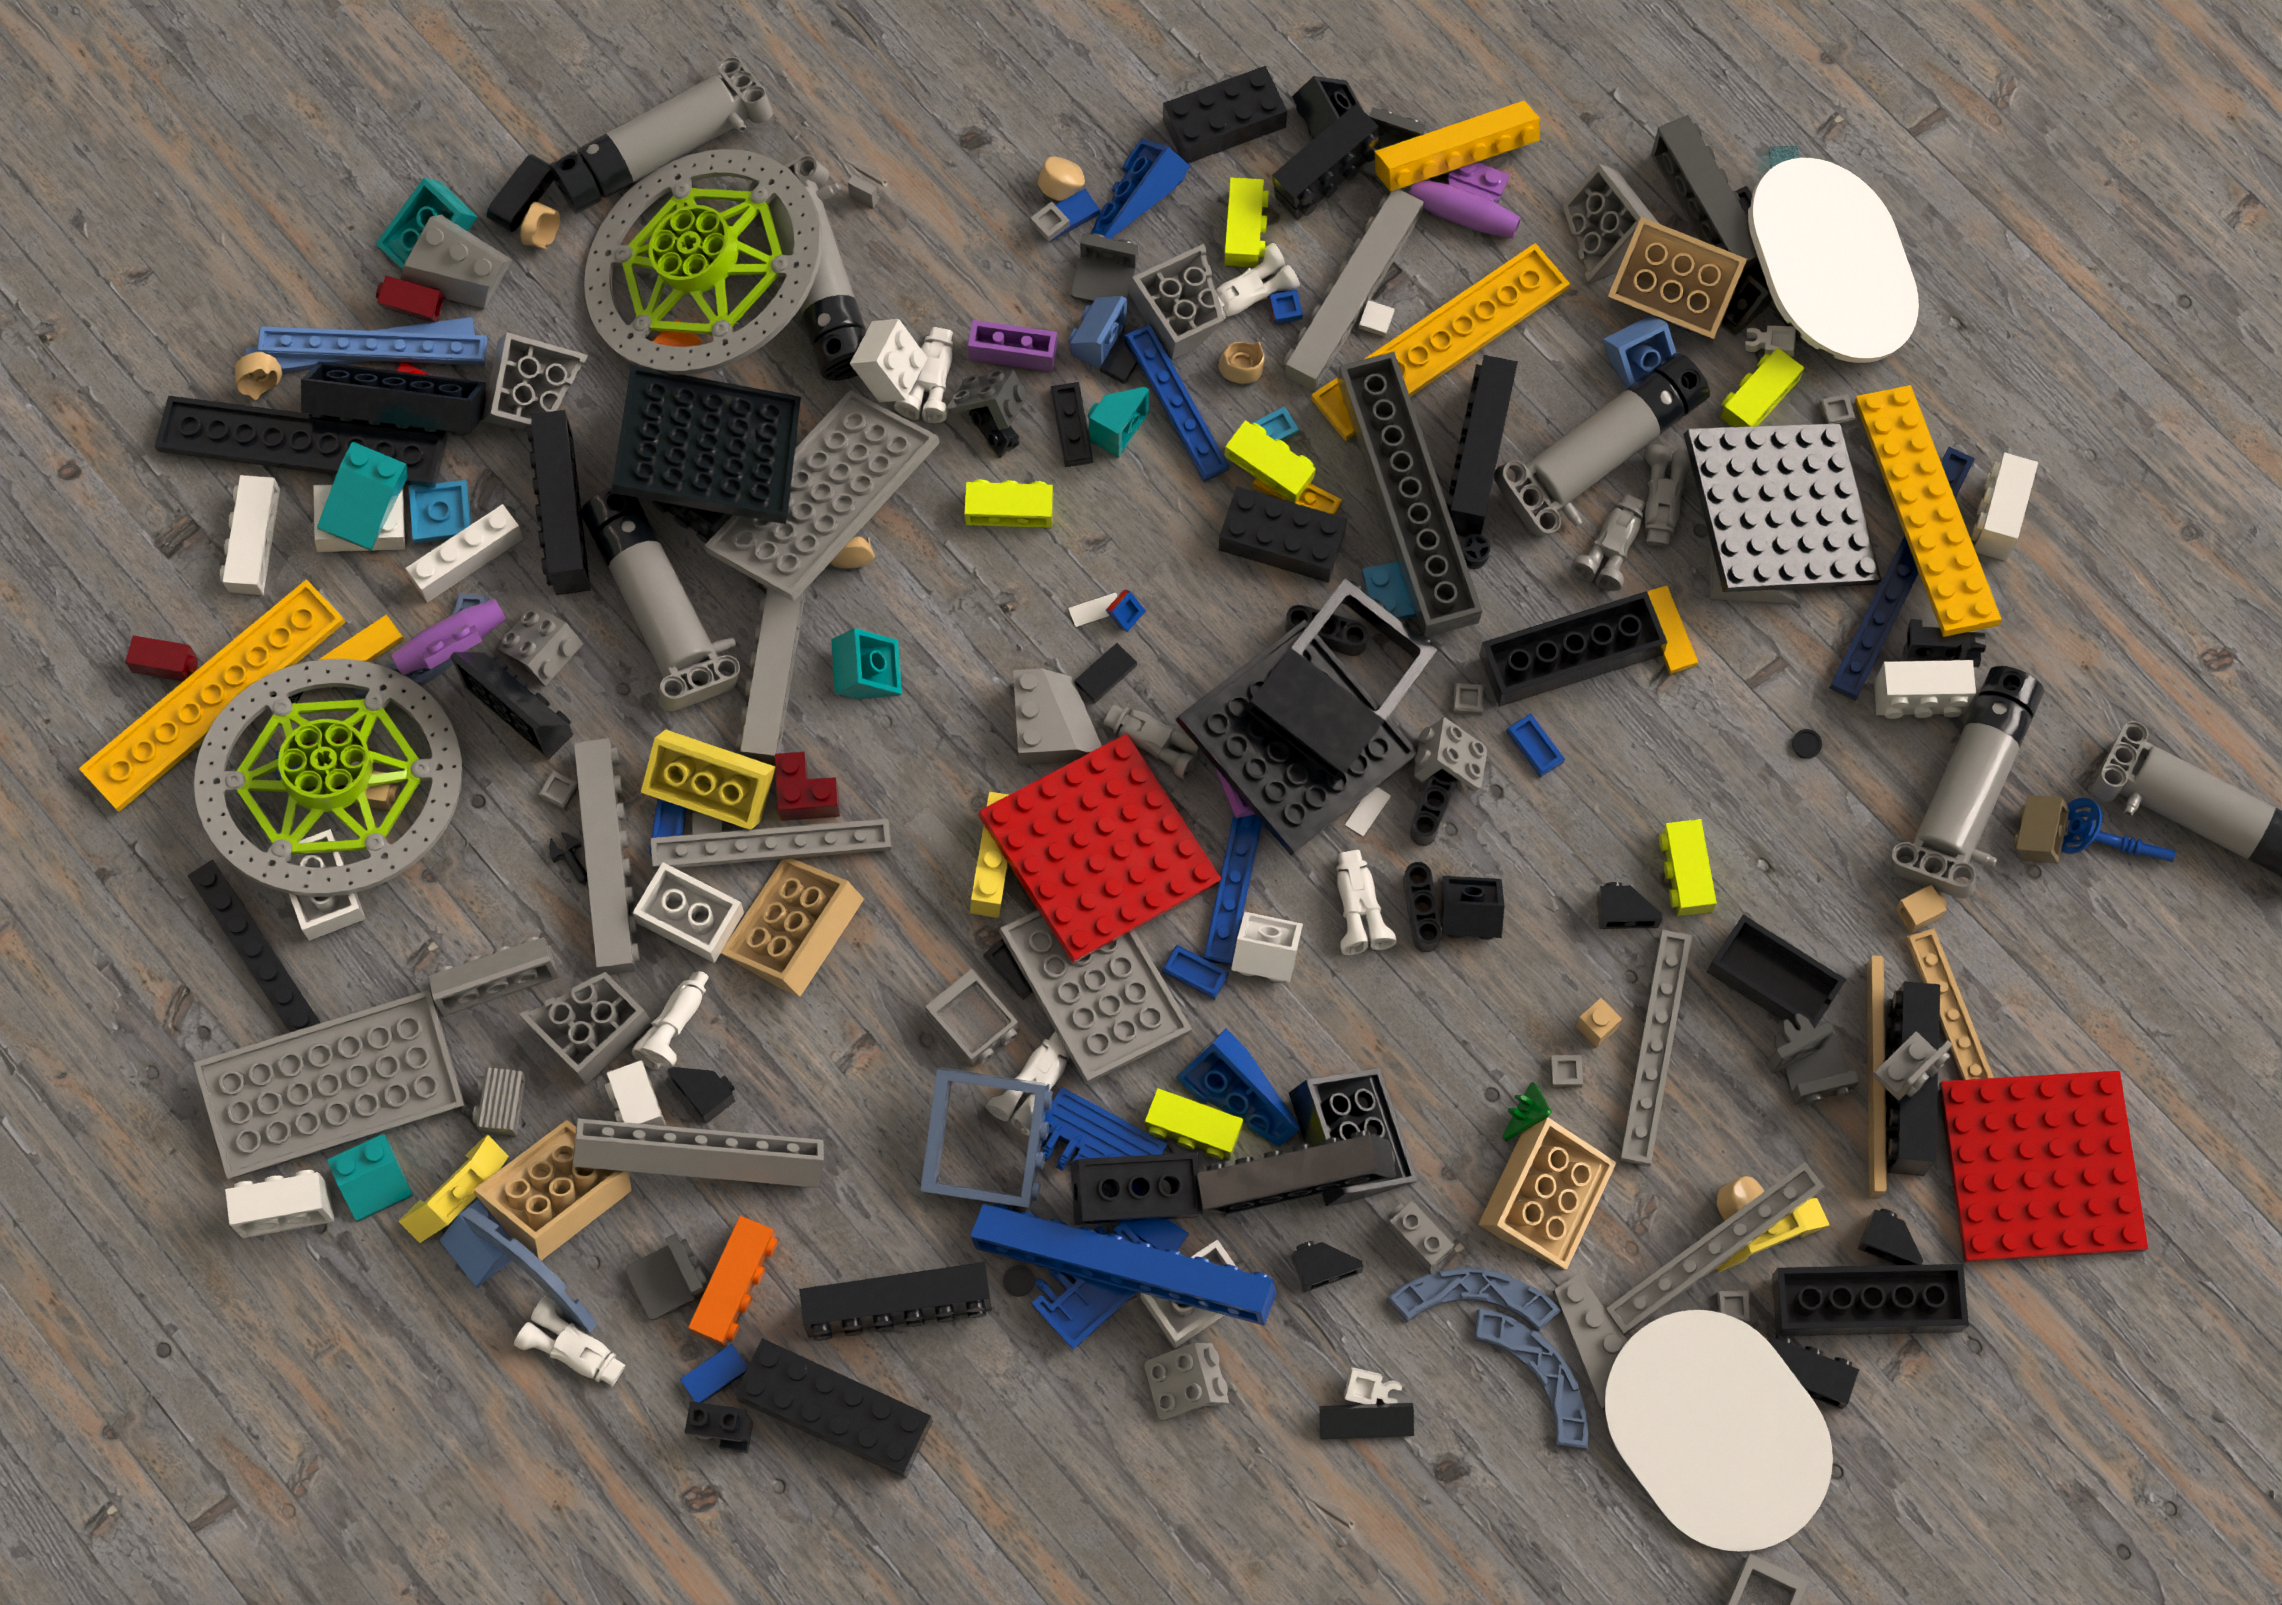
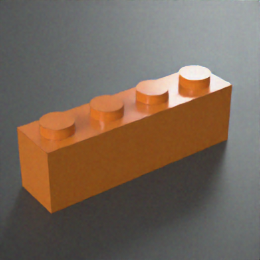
(732, 1282)

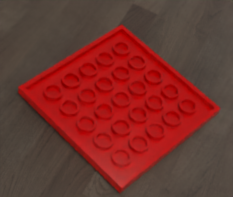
(1099, 847)
(2042, 1166)

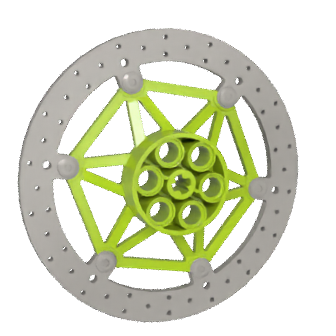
(696, 253)
(317, 773)

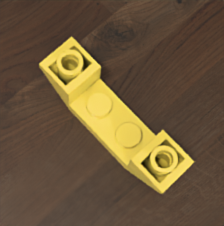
(456, 1193)
(1803, 1222)

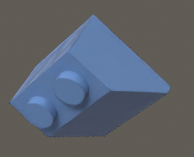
(1099, 330)
(1639, 348)
(470, 1251)

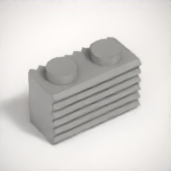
(500, 1101)

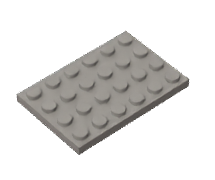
(1104, 1005)

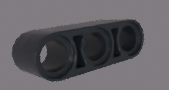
(521, 190)
(1341, 626)
(1432, 815)
(1420, 920)

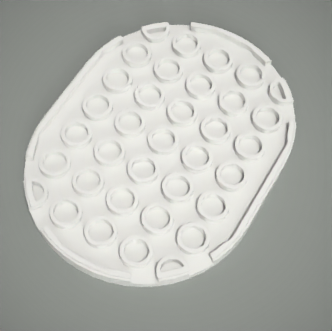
(1833, 260)
(1718, 1430)

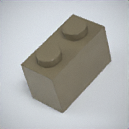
(2042, 829)

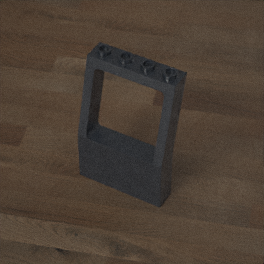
(1315, 710)

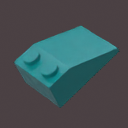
(427, 200)
(362, 496)

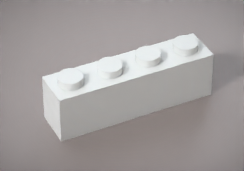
(250, 535)
(464, 553)

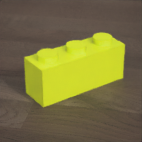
(1245, 222)
(1761, 390)
(1270, 461)
(1009, 504)
(1688, 867)
(1193, 1125)

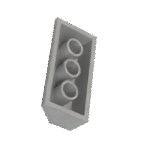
(492, 976)

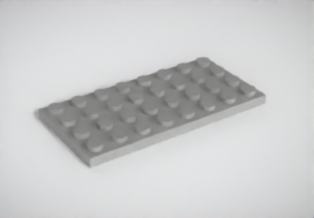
(837, 485)
(329, 1084)

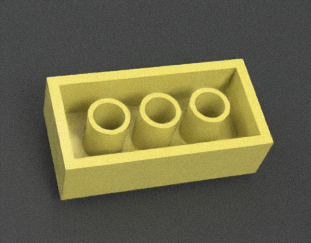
(708, 779)

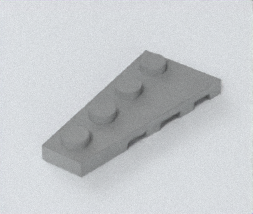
(1592, 1330)

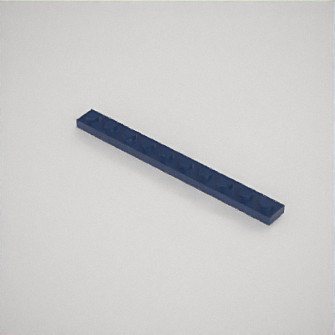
(1889, 598)

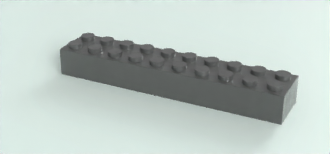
(1409, 494)

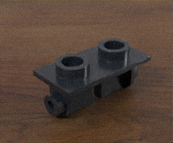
(996, 438)

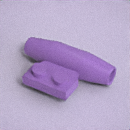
(1470, 199)
(448, 636)

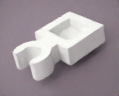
(1776, 336)
(1366, 1387)

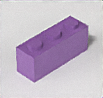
(1012, 346)

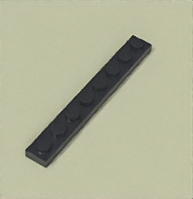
(253, 947)

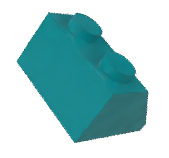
(1118, 419)
(866, 665)
(370, 1177)

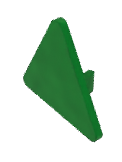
(1529, 1112)

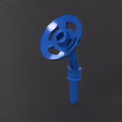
(2085, 831)

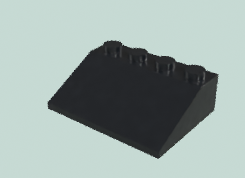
(513, 701)
(1348, 1105)

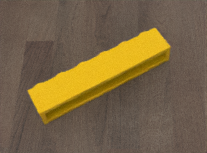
(1457, 145)

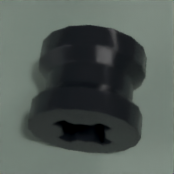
(1475, 543)

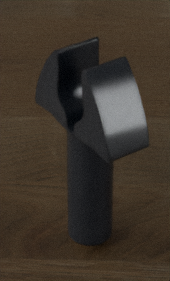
(569, 856)

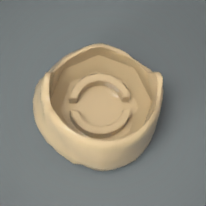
(1060, 178)
(539, 226)
(1242, 362)
(257, 374)
(855, 554)
(1736, 1195)

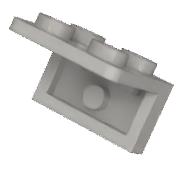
(540, 644)
(1453, 750)
(1186, 1380)

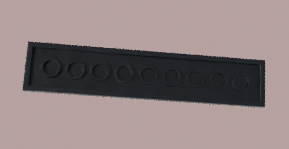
(291, 438)

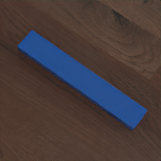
(1176, 402)
(1232, 889)

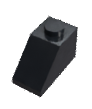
(1747, 302)
(1625, 908)
(703, 1090)
(1889, 1239)
(1323, 1265)

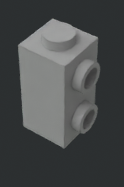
(1419, 1235)

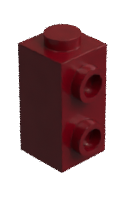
(410, 299)
(161, 658)

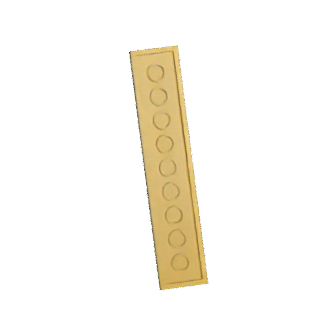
(1460, 327)
(1927, 511)
(186, 714)

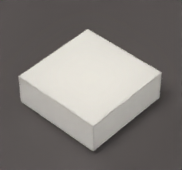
(1376, 318)

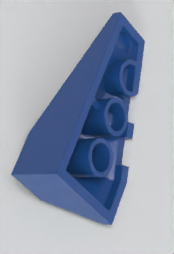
(1149, 176)
(1235, 1083)

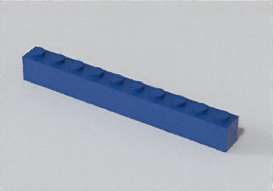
(1124, 1263)

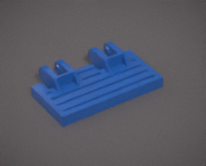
(1094, 1133)
(1085, 1302)

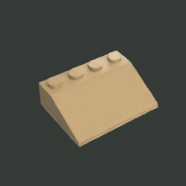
(1677, 278)
(793, 925)
(1547, 1193)
(546, 1198)

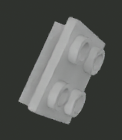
(1908, 1066)

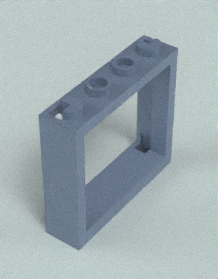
(937, 1127)

